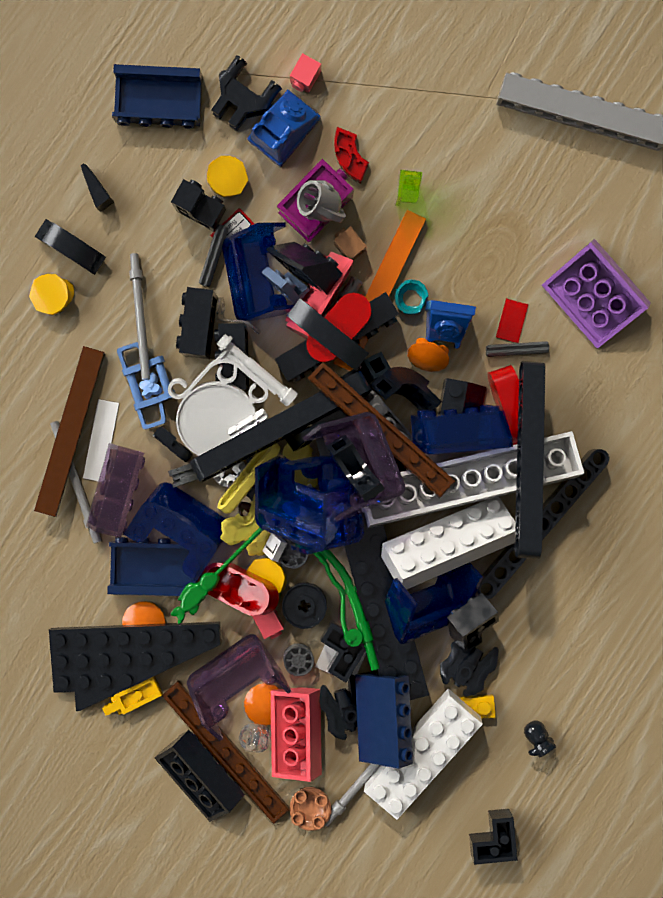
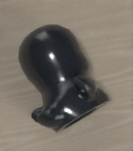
(539, 738)

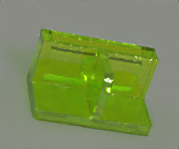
(408, 187)

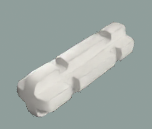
(248, 423)

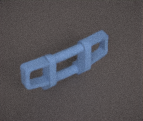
(139, 404)

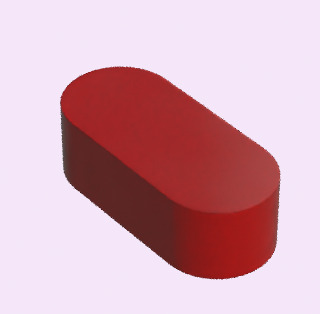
(349, 316)
(505, 389)
(244, 590)

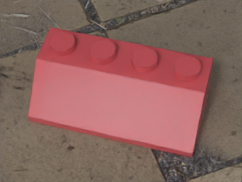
(320, 300)
(296, 734)

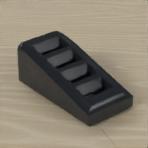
(98, 193)
(296, 440)

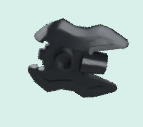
(468, 669)
(340, 711)

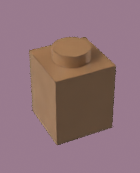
(349, 243)

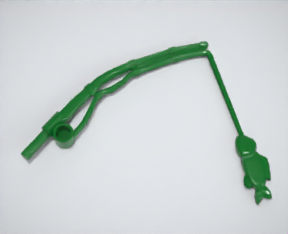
(195, 593)

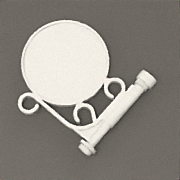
(218, 405)

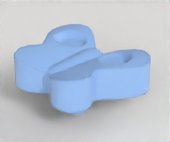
(150, 386)

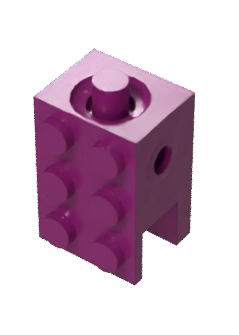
(288, 206)

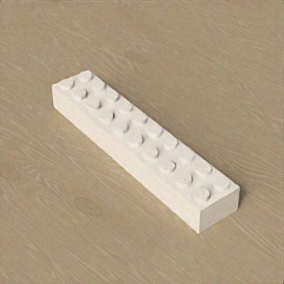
(478, 479)

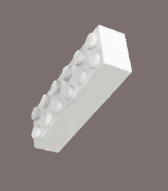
(449, 542)
(434, 743)

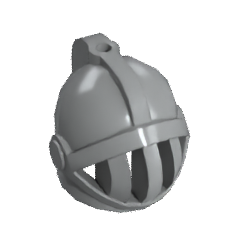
(325, 205)

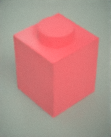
(305, 73)
(269, 624)

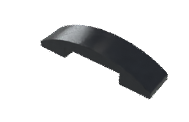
(327, 334)

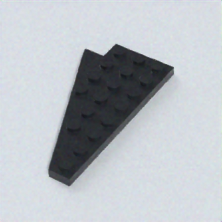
(113, 658)

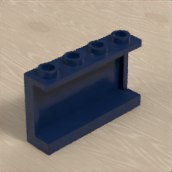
(157, 96)
(147, 567)
(384, 720)

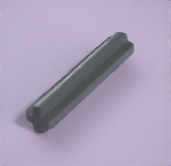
(213, 255)
(517, 349)

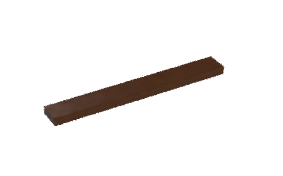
(69, 431)
(401, 447)
(228, 755)

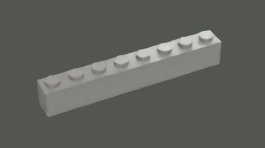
(581, 111)

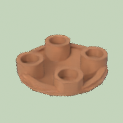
(310, 808)

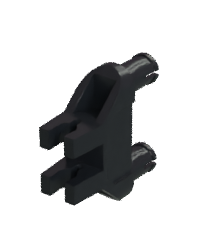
(240, 97)

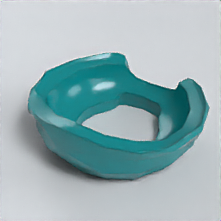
(411, 285)

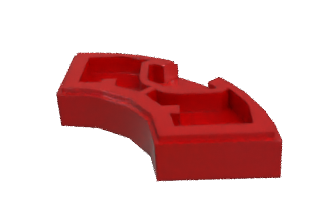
(348, 156)

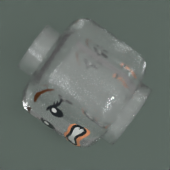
(255, 737)

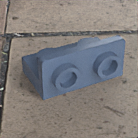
(287, 285)

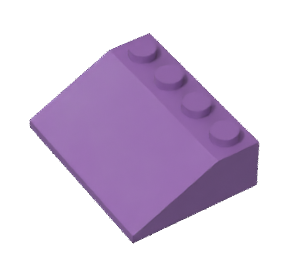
(596, 294)

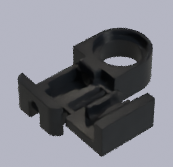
(172, 444)

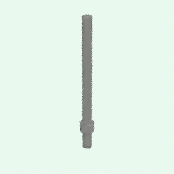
(136, 277)
(78, 491)
(340, 805)

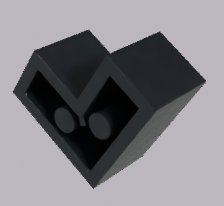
(197, 206)
(471, 621)
(346, 656)
(499, 843)

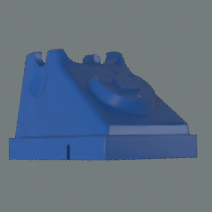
(283, 128)
(447, 321)

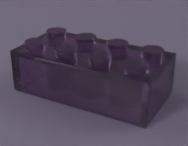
(115, 490)

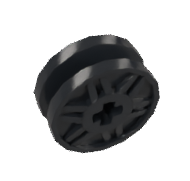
(298, 616)

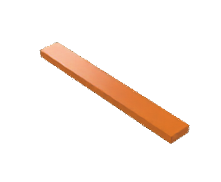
(392, 264)

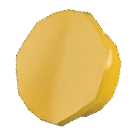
(227, 176)
(51, 293)
(270, 571)

